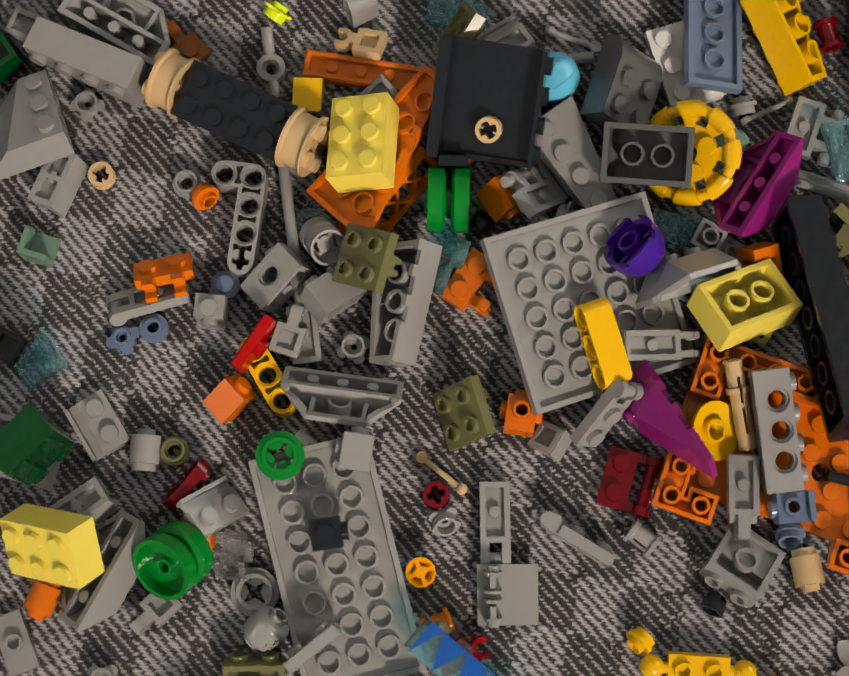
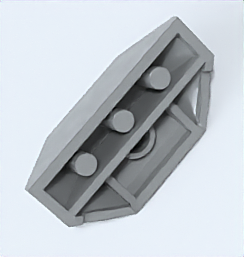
(125, 24)
(682, 275)
(340, 396)
(106, 592)

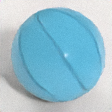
(564, 78)

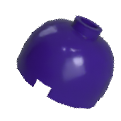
(636, 247)

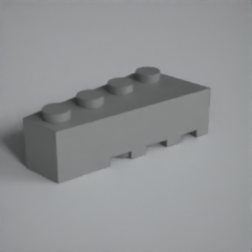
(87, 60)
(572, 156)

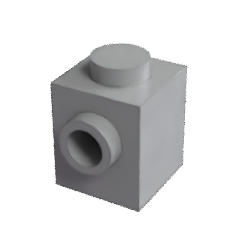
(355, 449)

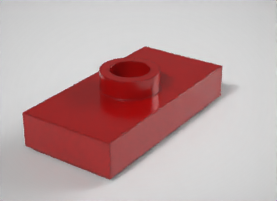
(254, 345)

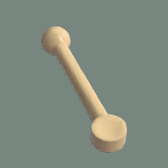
(422, 458)

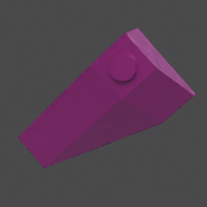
(665, 423)

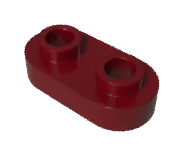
(195, 475)

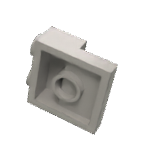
(742, 567)

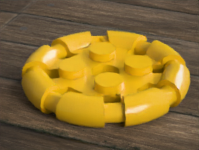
(707, 151)

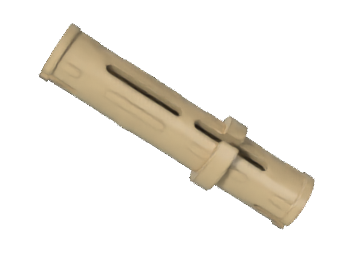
(741, 412)

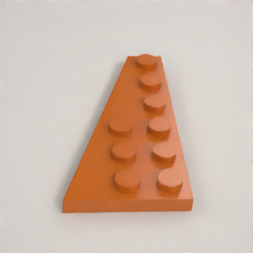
(367, 206)

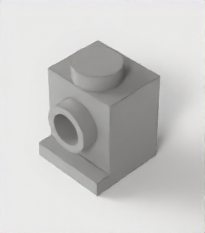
(211, 311)

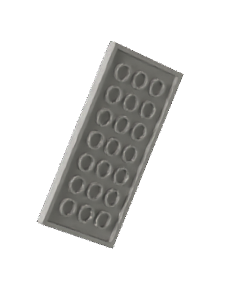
(350, 585)

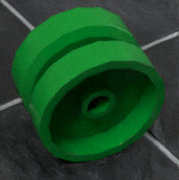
(447, 200)
(172, 560)

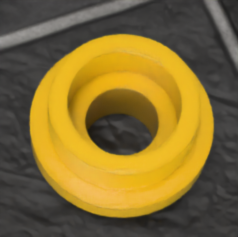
(640, 641)

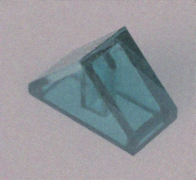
(40, 362)

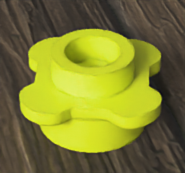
(276, 12)

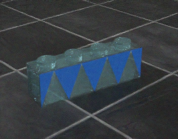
(444, 655)

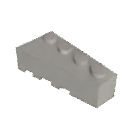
(402, 309)

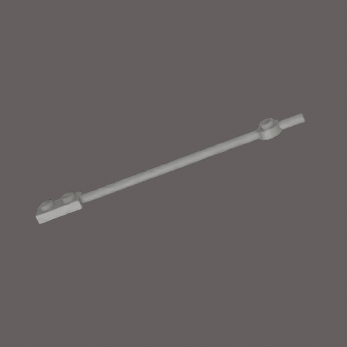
(311, 348)

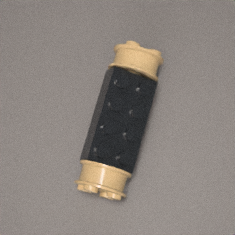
(237, 111)

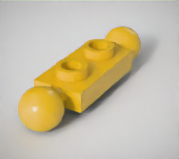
(695, 665)

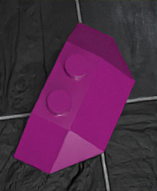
(760, 185)

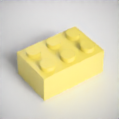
(362, 142)
(744, 304)
(52, 545)

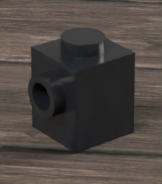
(328, 533)

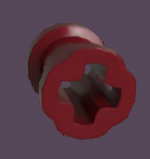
(828, 35)
(428, 492)

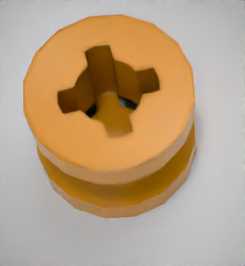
(418, 569)

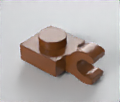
(188, 45)

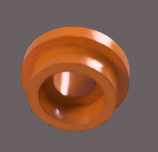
(204, 196)

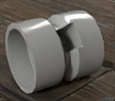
(321, 240)

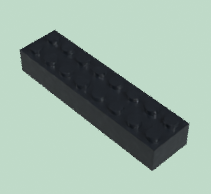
(818, 279)

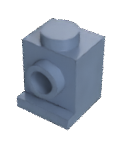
(805, 507)

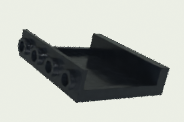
(483, 80)

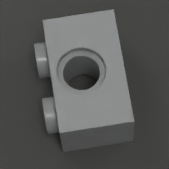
(290, 275)

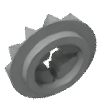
(255, 577)

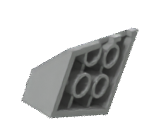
(32, 126)

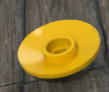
(716, 428)

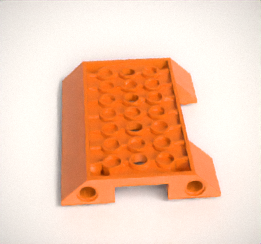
(695, 495)

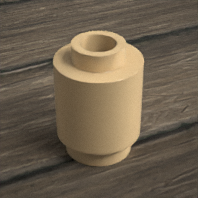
(807, 569)

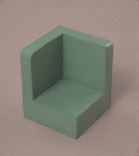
(38, 247)

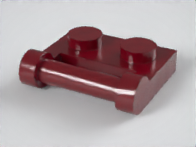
(618, 480)

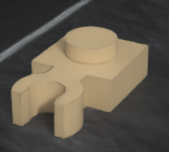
(364, 44)

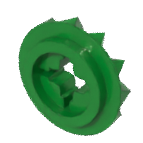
(266, 461)

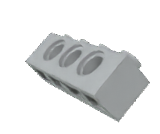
(793, 475)

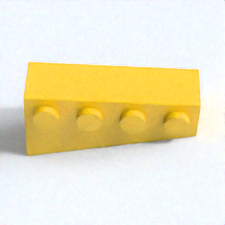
(786, 42)

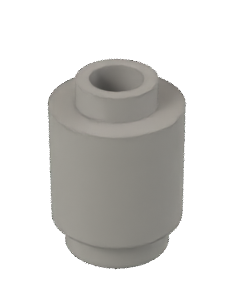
(145, 450)

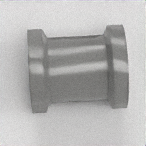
(642, 538)

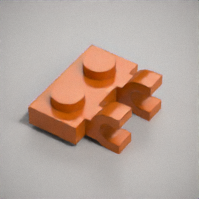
(164, 271)
(466, 283)

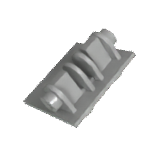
(507, 594)

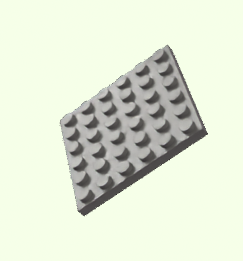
(550, 270)

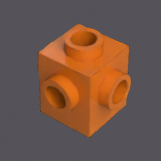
(518, 424)

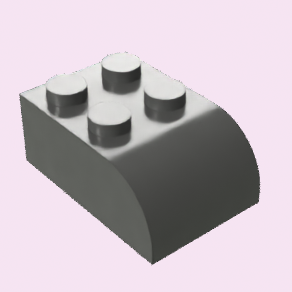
(622, 85)
(647, 154)

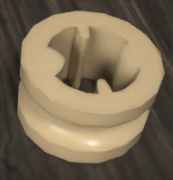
(485, 138)
(105, 184)

